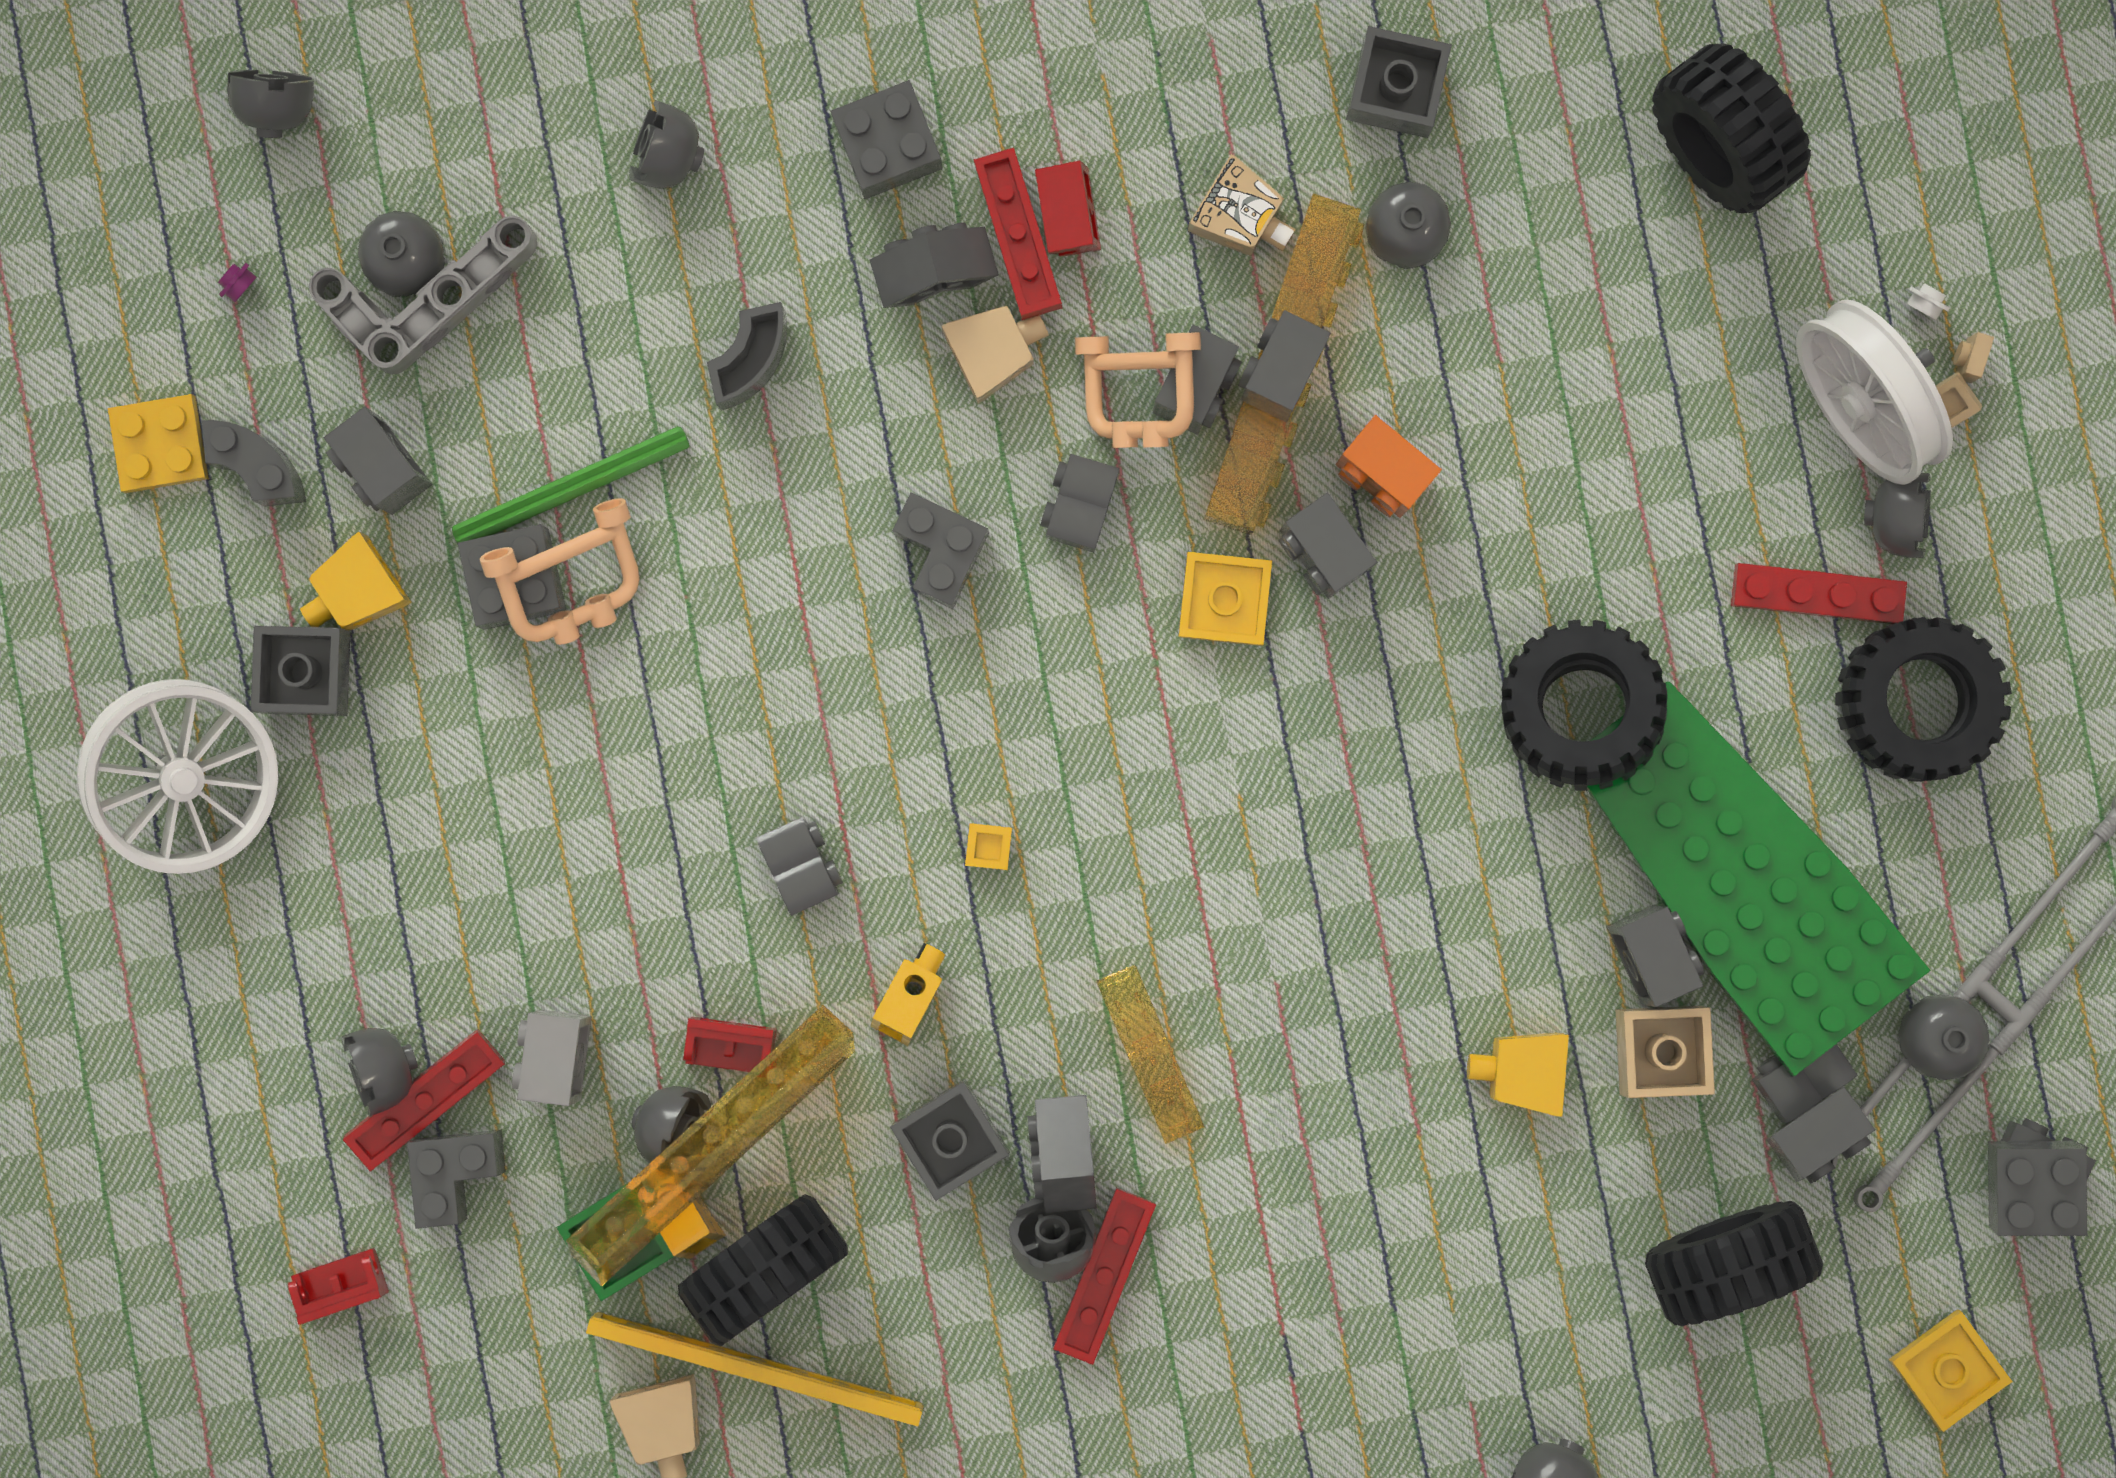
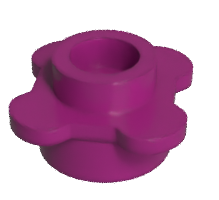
(236, 281)

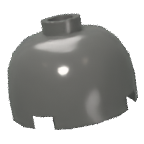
(270, 100)
(666, 148)
(1408, 225)
(400, 253)
(1900, 516)
(1944, 1037)
(379, 1067)
(666, 1117)
(1051, 1244)
(1554, 1461)

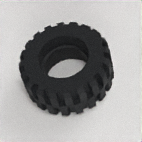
(1731, 128)
(1576, 650)
(1977, 689)
(1734, 1263)
(762, 1269)

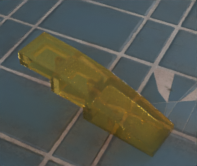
(1150, 1054)

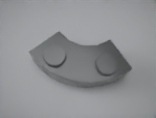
(752, 356)
(257, 461)

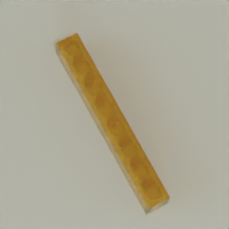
(1306, 292)
(711, 1145)

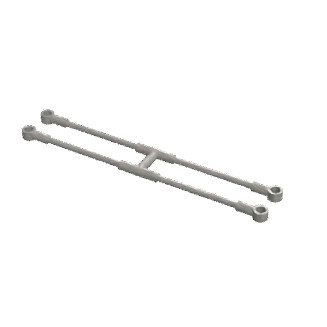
(2017, 1018)

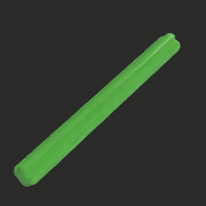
(572, 485)

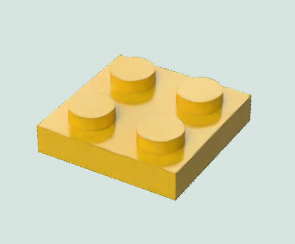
(158, 443)
(1225, 598)
(1950, 1370)

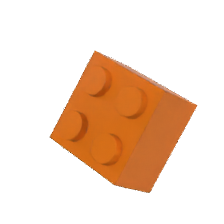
(1386, 468)

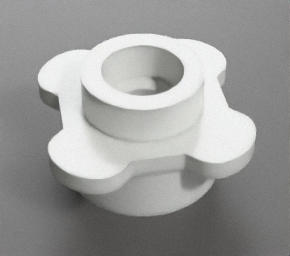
(1927, 301)

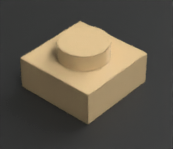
(1973, 356)
(1958, 399)

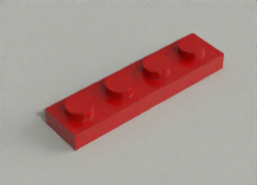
(1018, 233)
(1818, 593)
(427, 1100)
(1104, 1276)

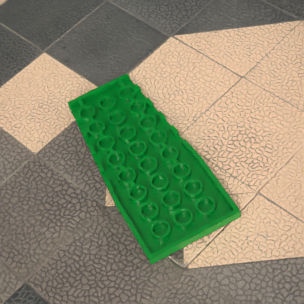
(1757, 891)

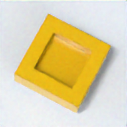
(988, 846)

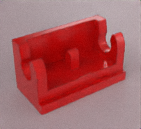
(1068, 209)
(727, 1044)
(337, 1286)

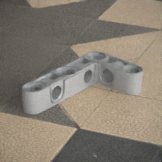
(427, 317)

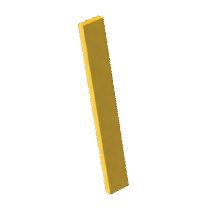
(755, 1368)

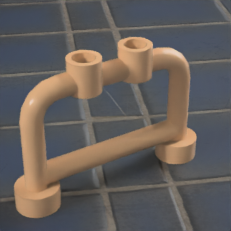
(1126, 433)
(599, 609)

